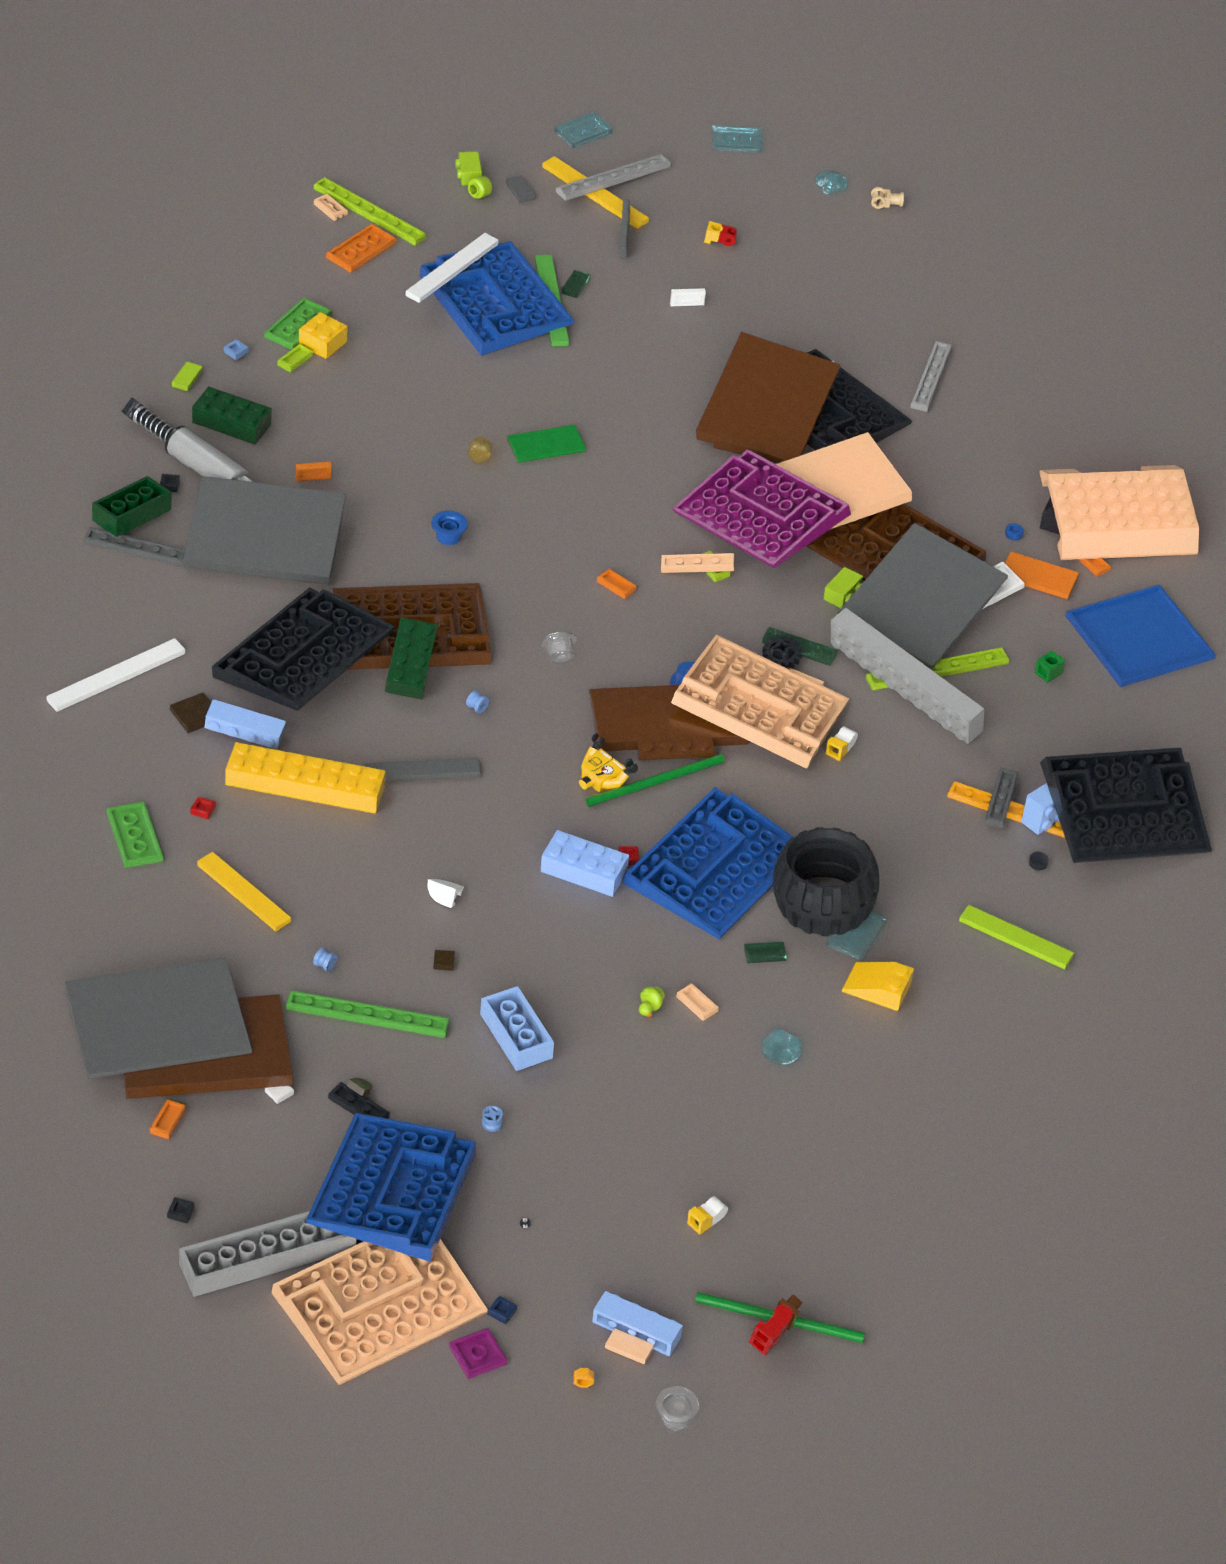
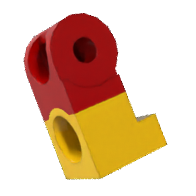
(720, 233)

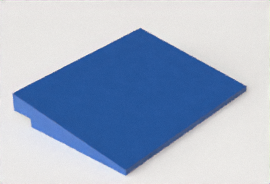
(499, 300)
(711, 863)
(393, 1184)

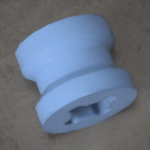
(477, 701)
(325, 959)
(496, 1115)

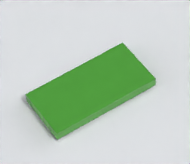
(287, 328)
(134, 834)

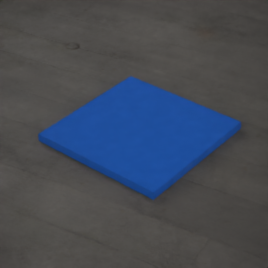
(1140, 635)

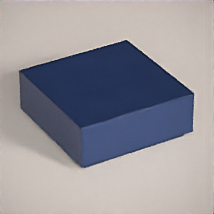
(502, 1310)

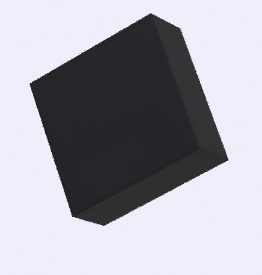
(170, 482)
(180, 1210)

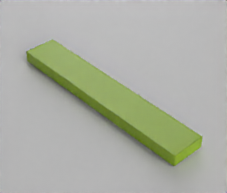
(1016, 937)

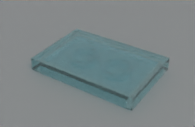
(583, 130)
(736, 138)
(858, 941)

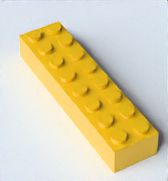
(305, 777)

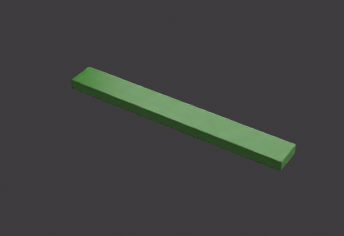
(546, 272)
(368, 1014)

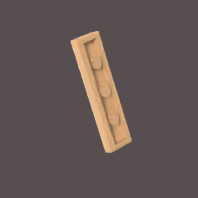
(697, 563)

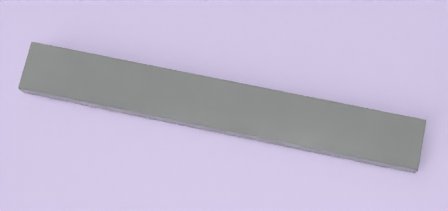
(613, 177)

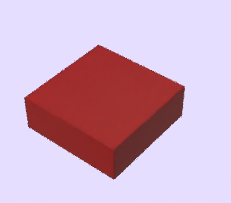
(203, 807)
(633, 853)

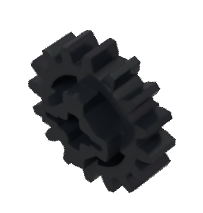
(783, 651)

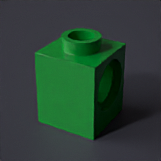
(1049, 666)

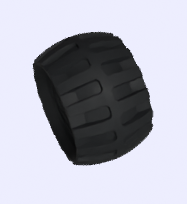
(832, 855)

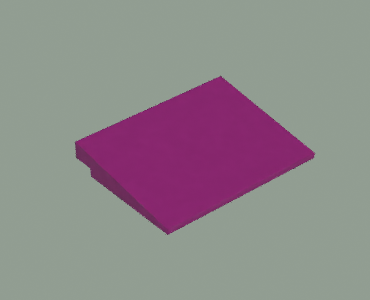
(762, 508)

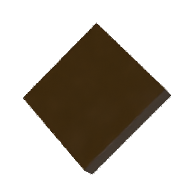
(191, 712)

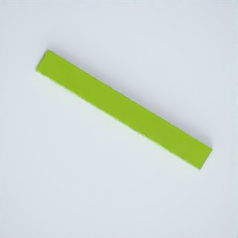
(370, 211)
(957, 665)

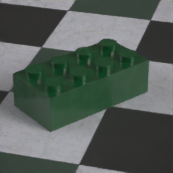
(231, 415)
(131, 506)
(411, 658)

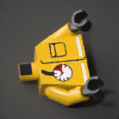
(602, 770)

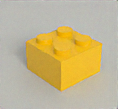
(323, 335)

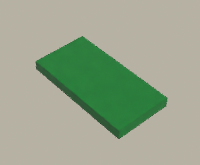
(546, 443)

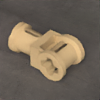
(886, 198)

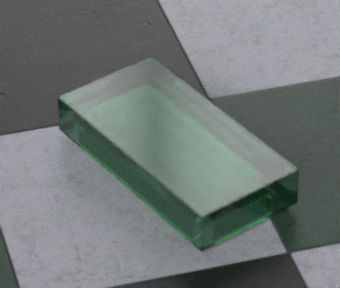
(575, 284)
(765, 952)

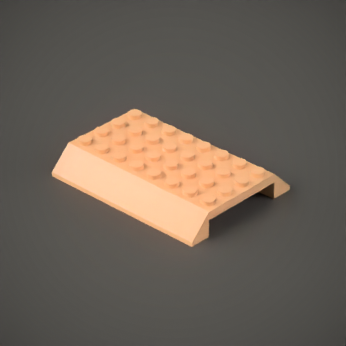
(1123, 513)

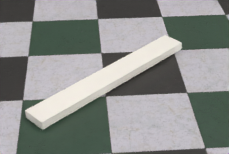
(451, 267)
(115, 675)

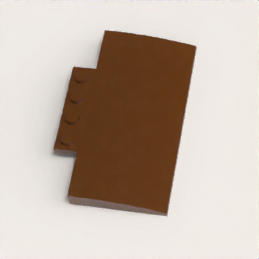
(654, 726)

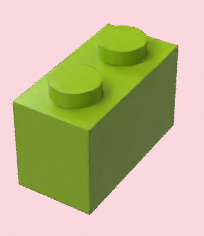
(468, 166)
(842, 587)

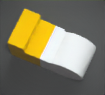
(843, 741)
(706, 1214)

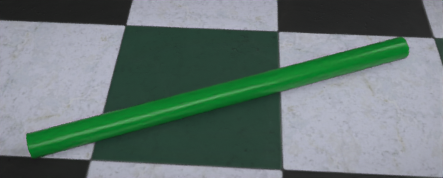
(654, 780)
(766, 1314)

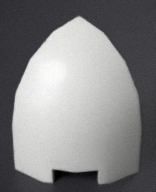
(444, 891)

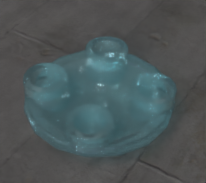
(831, 181)
(781, 1047)

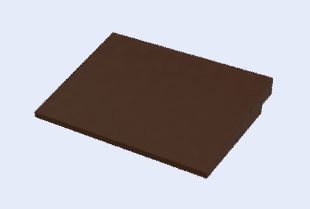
(767, 400)
(867, 541)
(455, 608)
(263, 1068)

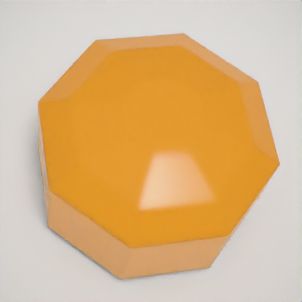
(583, 1377)

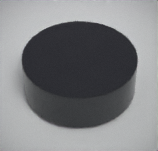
(1038, 861)

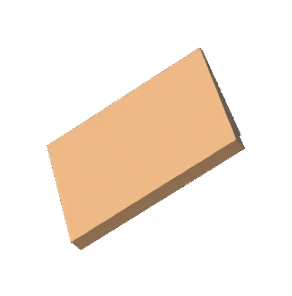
(855, 474)
(760, 701)
(376, 1305)

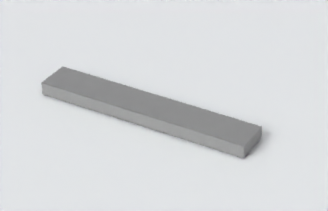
(931, 376)

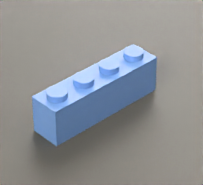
(245, 724)
(637, 1321)

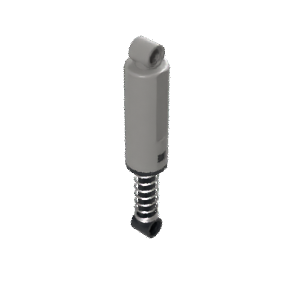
(186, 445)

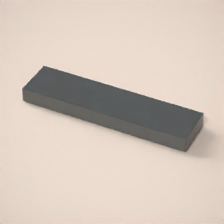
(625, 228)
(1001, 797)

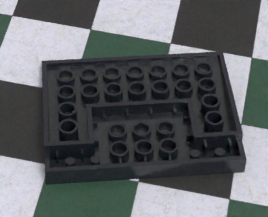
(852, 411)
(302, 649)
(1126, 804)

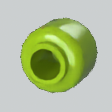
(480, 187)

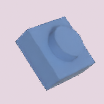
(236, 349)

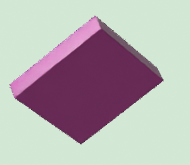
(478, 1353)

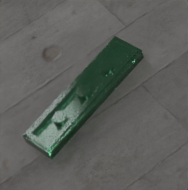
(809, 648)

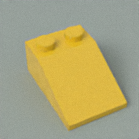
(880, 982)

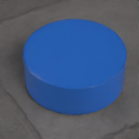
(1014, 532)

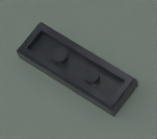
(356, 1103)

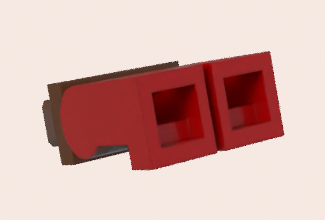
(783, 1318)

